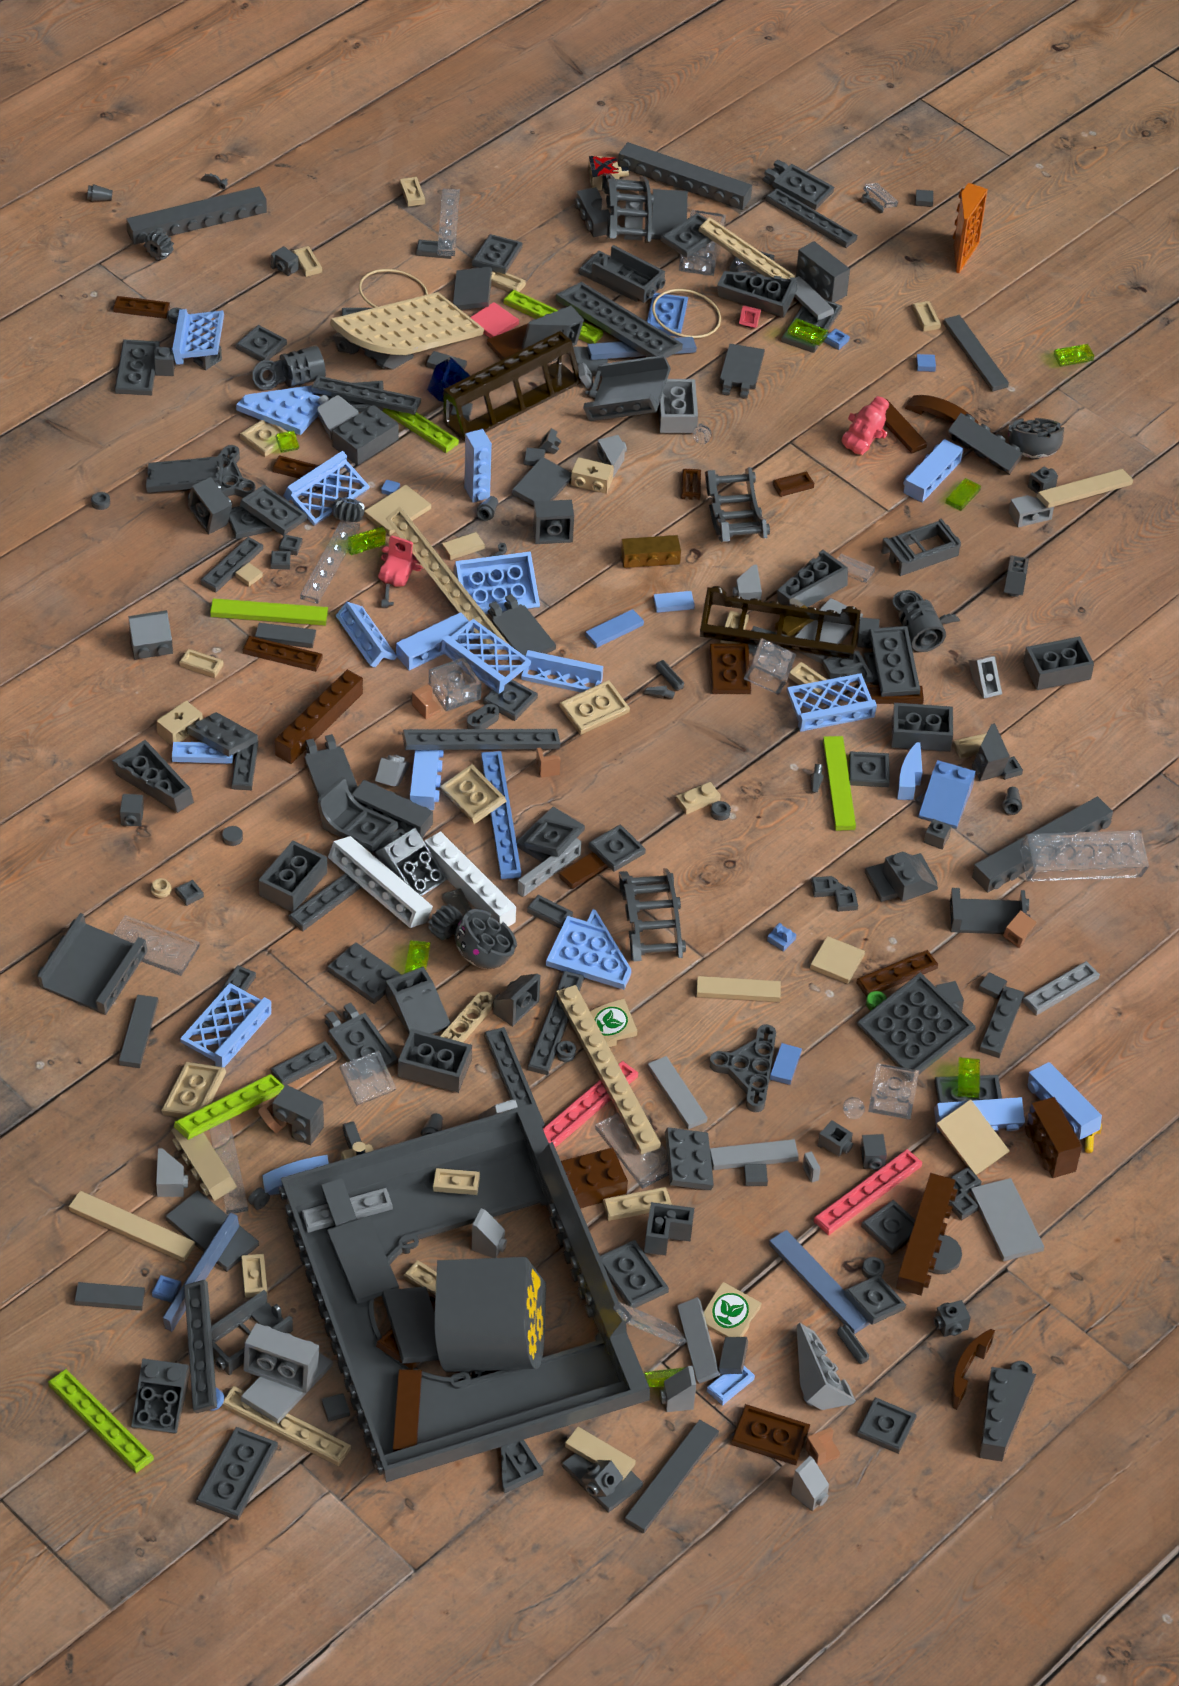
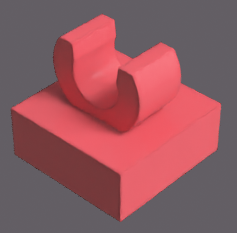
(749, 316)

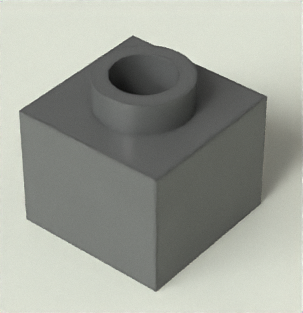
(937, 834)

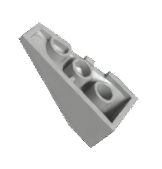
(818, 1374)

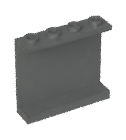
(629, 388)
(91, 966)

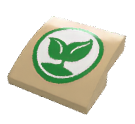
(614, 1021)
(730, 1311)

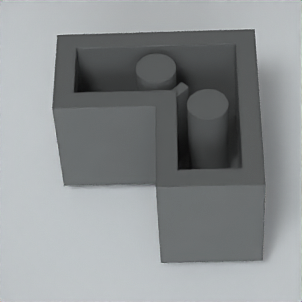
(301, 1111)
(667, 1223)

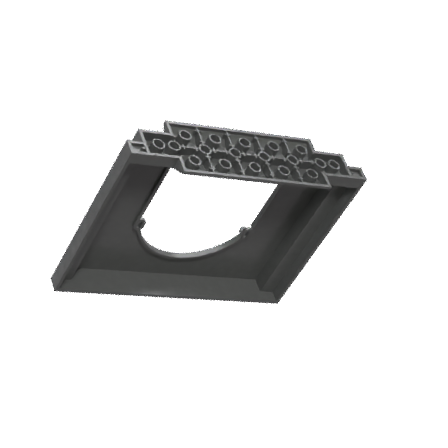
(497, 1408)

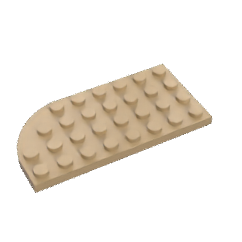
(408, 325)

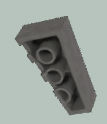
(758, 292)
(985, 443)
(815, 582)
(153, 776)
(1004, 1405)

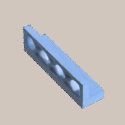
(365, 634)
(563, 669)

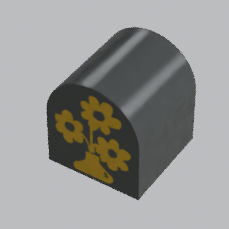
(489, 1314)

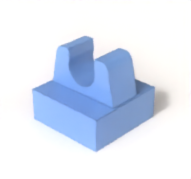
(781, 937)

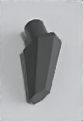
(659, 692)
(816, 778)

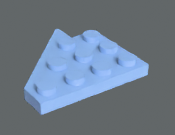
(288, 408)
(590, 952)

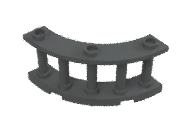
(610, 187)
(718, 516)
(629, 889)

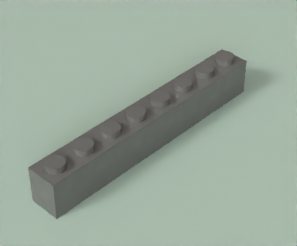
(685, 176)
(198, 214)
(1008, 862)

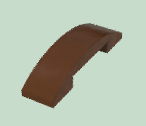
(935, 406)
(979, 1348)

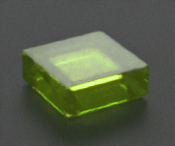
(287, 441)

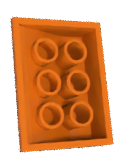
(968, 223)

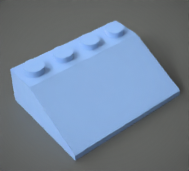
(499, 576)

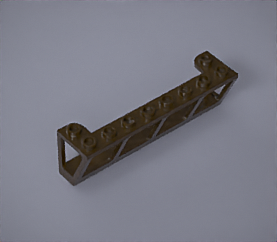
(510, 370)
(718, 596)

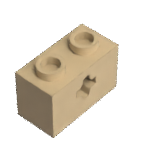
(592, 475)
(174, 724)

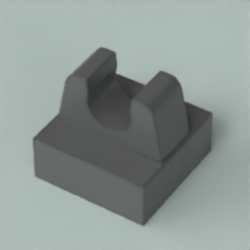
(550, 442)

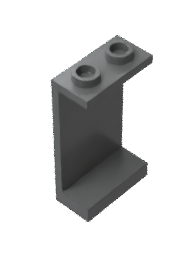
(984, 914)

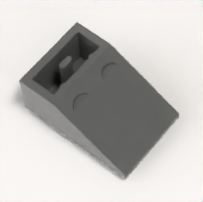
(563, 320)
(421, 871)
(417, 1002)
(160, 1395)

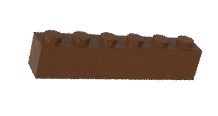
(319, 716)
(926, 1233)

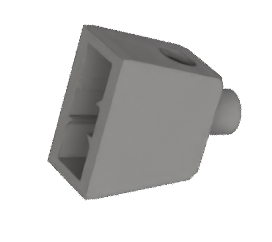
(334, 412)

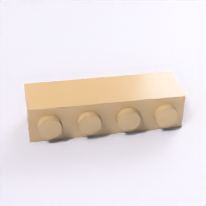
(206, 1164)

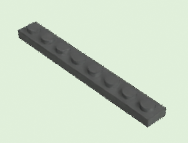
(480, 739)

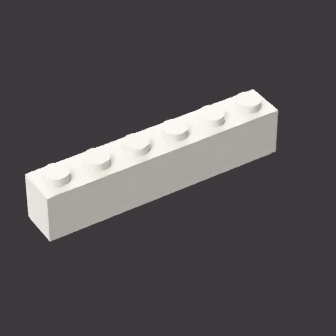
(470, 879)
(380, 882)

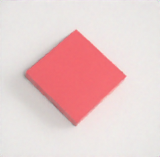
(495, 320)

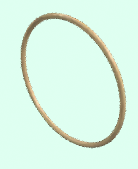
(387, 270)
(690, 291)

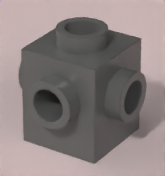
(344, 345)
(952, 1318)
(601, 1478)

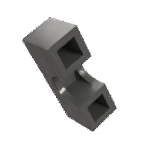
(590, 207)

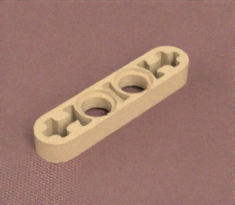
(470, 1024)

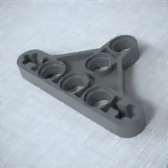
(232, 473)
(749, 1074)

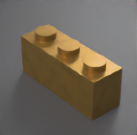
(650, 551)

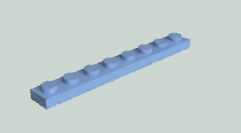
(502, 818)

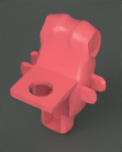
(866, 426)
(398, 562)

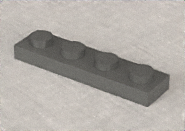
(1002, 1022)

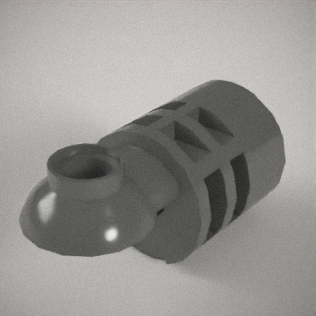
(292, 368)
(921, 619)

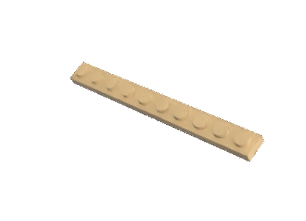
(441, 573)
(608, 1070)

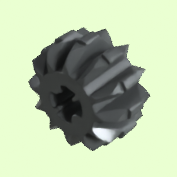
(158, 244)
(348, 509)
(445, 921)

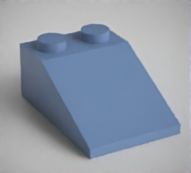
(947, 793)

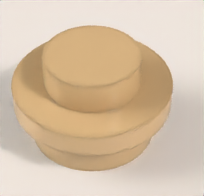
(161, 888)

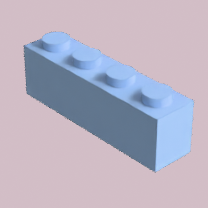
(477, 465)
(932, 470)
(427, 643)
(426, 777)
(1049, 1083)
(999, 1113)

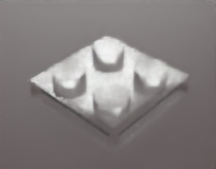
(367, 1078)

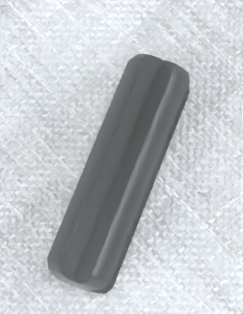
(669, 674)
(853, 1344)

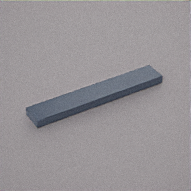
(622, 350)
(202, 1269)
(818, 1280)

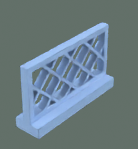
(184, 334)
(318, 475)
(486, 673)
(835, 713)
(239, 1036)

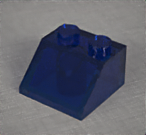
(445, 375)

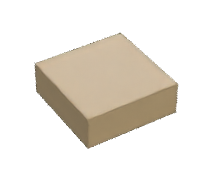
(248, 574)

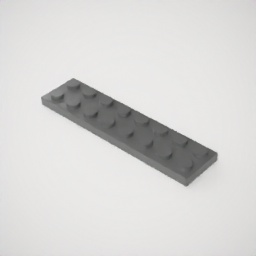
(618, 321)

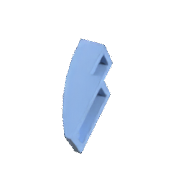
(910, 773)
(272, 1179)

